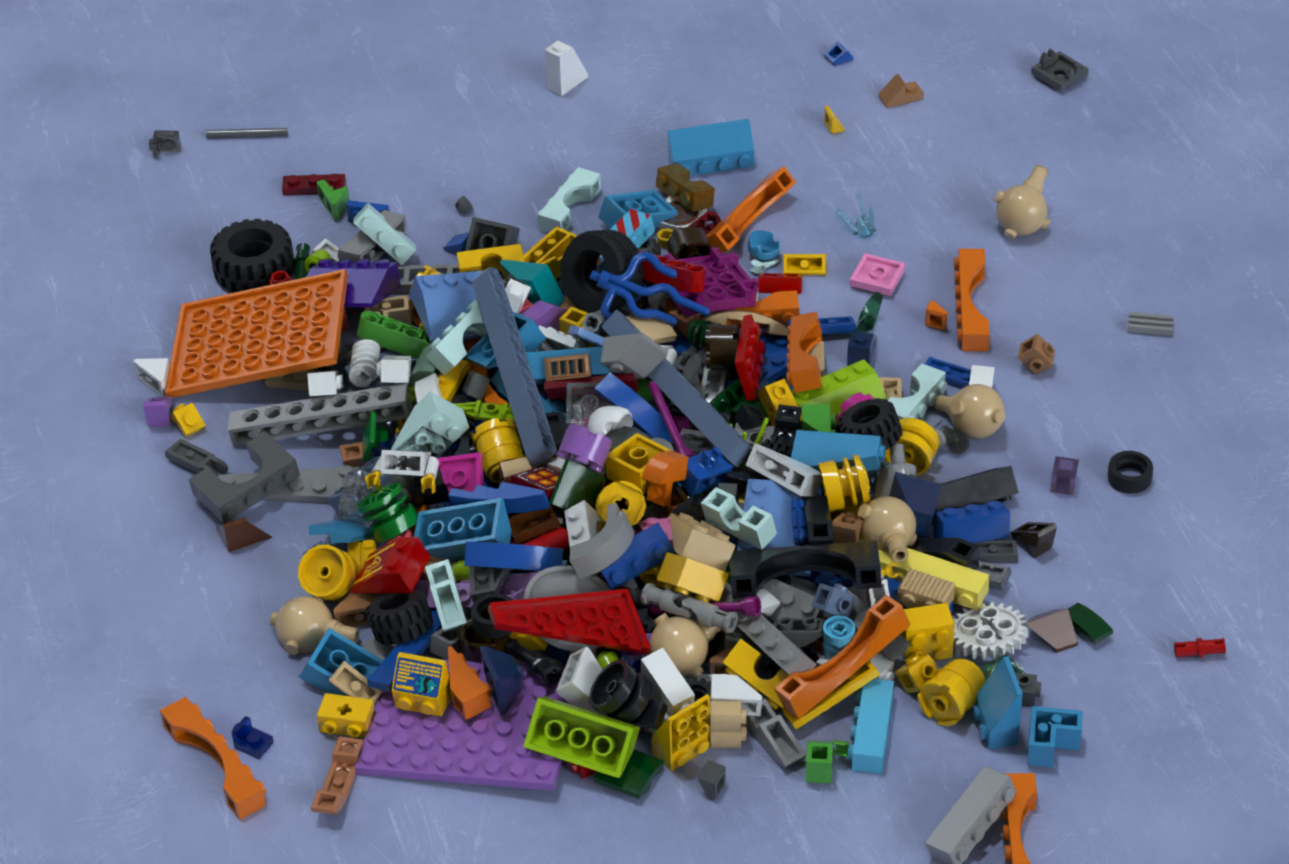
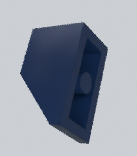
(860, 347)

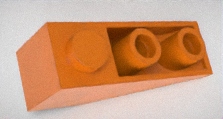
(467, 690)

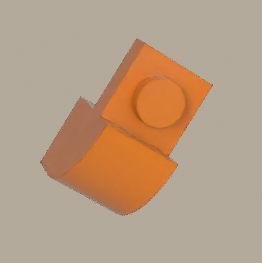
(662, 472)

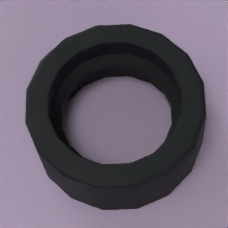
(1126, 483)
(484, 626)

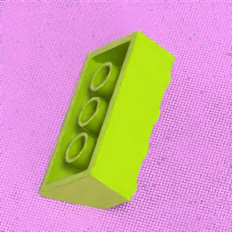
(841, 385)
(581, 736)

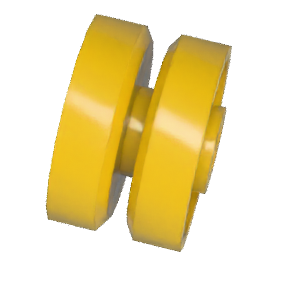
(920, 444)
(327, 573)

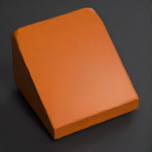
(936, 316)

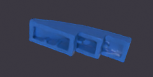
(643, 414)
(516, 497)

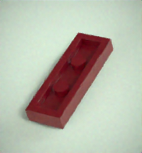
(308, 183)

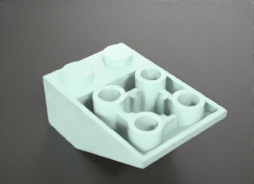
(432, 426)

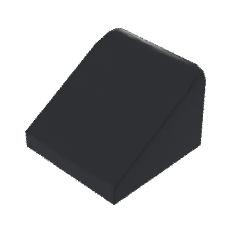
(749, 417)

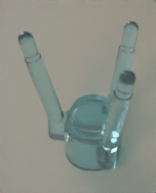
(864, 225)

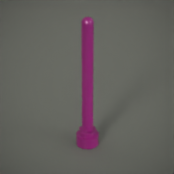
(668, 420)
(750, 606)

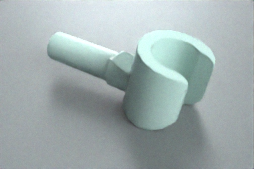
(760, 267)

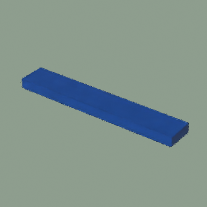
(383, 676)

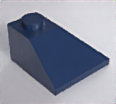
(920, 496)
(502, 677)

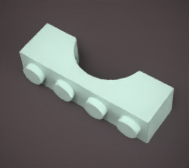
(580, 187)
(450, 350)
(924, 387)

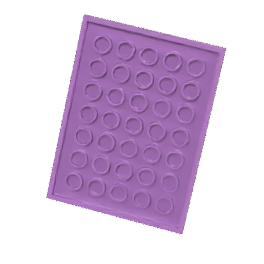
(459, 750)

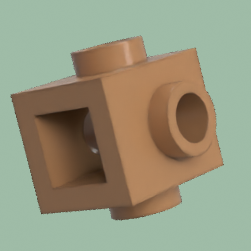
(1036, 354)

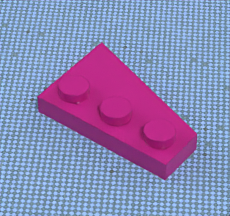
(462, 471)

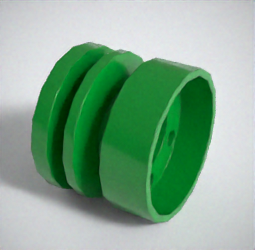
(389, 515)

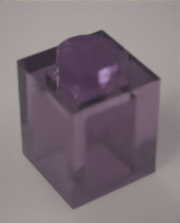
(1064, 475)

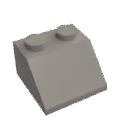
(632, 354)

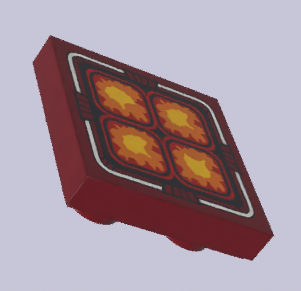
(538, 478)

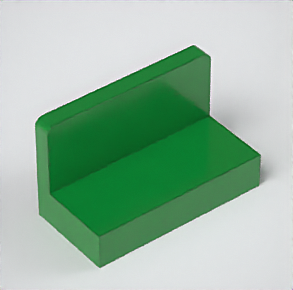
(372, 436)

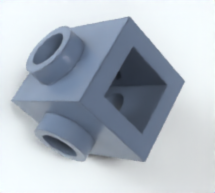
(833, 600)

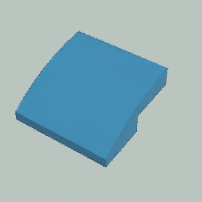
(341, 531)

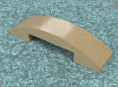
(771, 325)

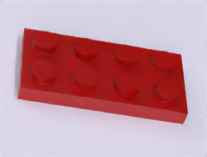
(750, 357)

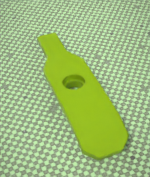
(486, 411)

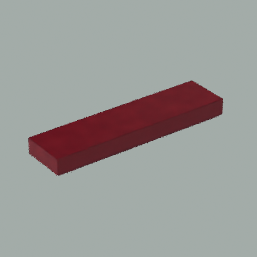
(558, 388)

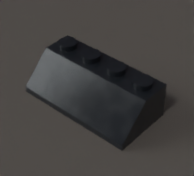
(978, 489)

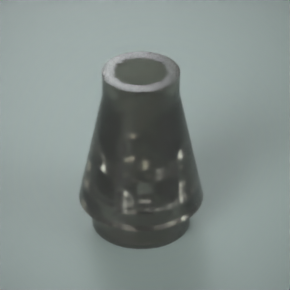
(956, 441)

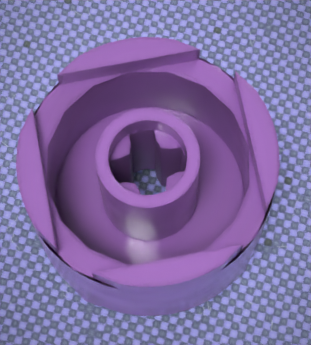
(584, 447)

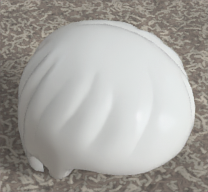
(609, 420)

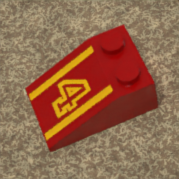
(392, 567)

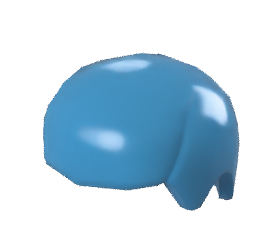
(763, 246)

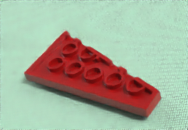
(584, 618)

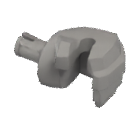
(887, 473)

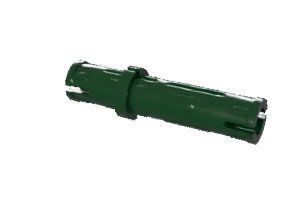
(301, 256)

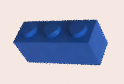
(973, 522)
(644, 552)

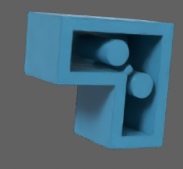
(1050, 730)

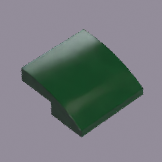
(575, 485)
(636, 776)

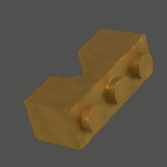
(692, 194)

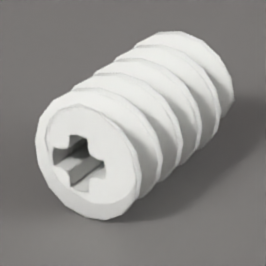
(364, 363)

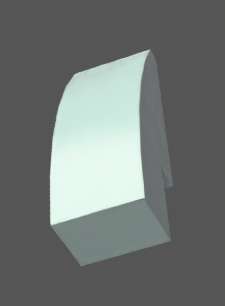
(446, 595)

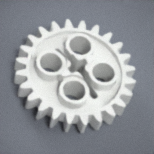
(989, 631)

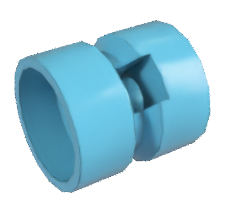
(837, 634)

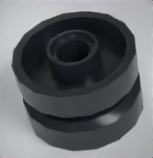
(620, 692)

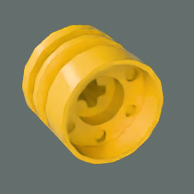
(844, 482)

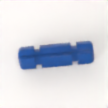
(798, 521)

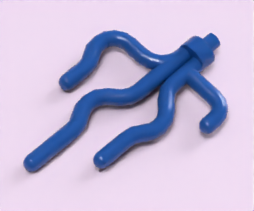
(620, 284)

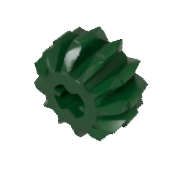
(697, 330)

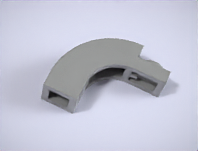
(605, 547)

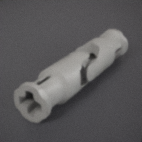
(692, 609)

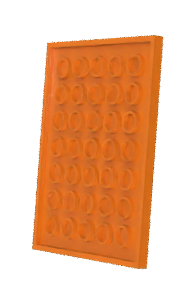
(257, 334)

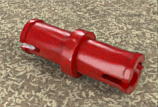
(1199, 647)

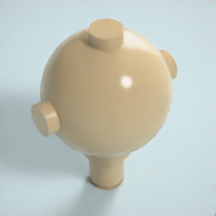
(1023, 207)
(974, 410)
(891, 524)
(304, 622)
(683, 641)

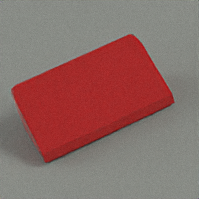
(779, 282)

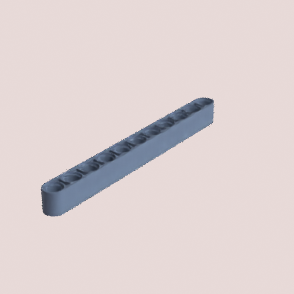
(514, 367)
(688, 399)

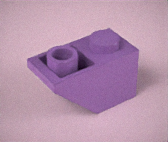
(545, 314)

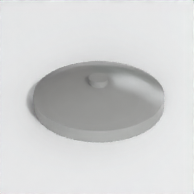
(563, 581)

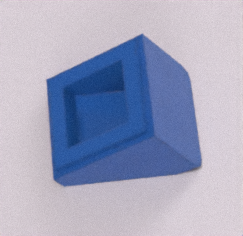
(838, 54)
(457, 243)

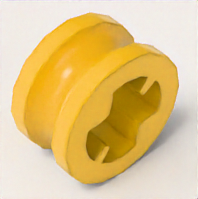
(663, 236)

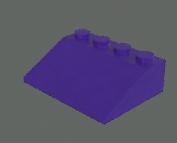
(367, 280)

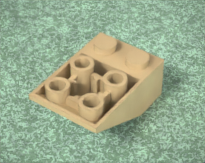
(700, 541)

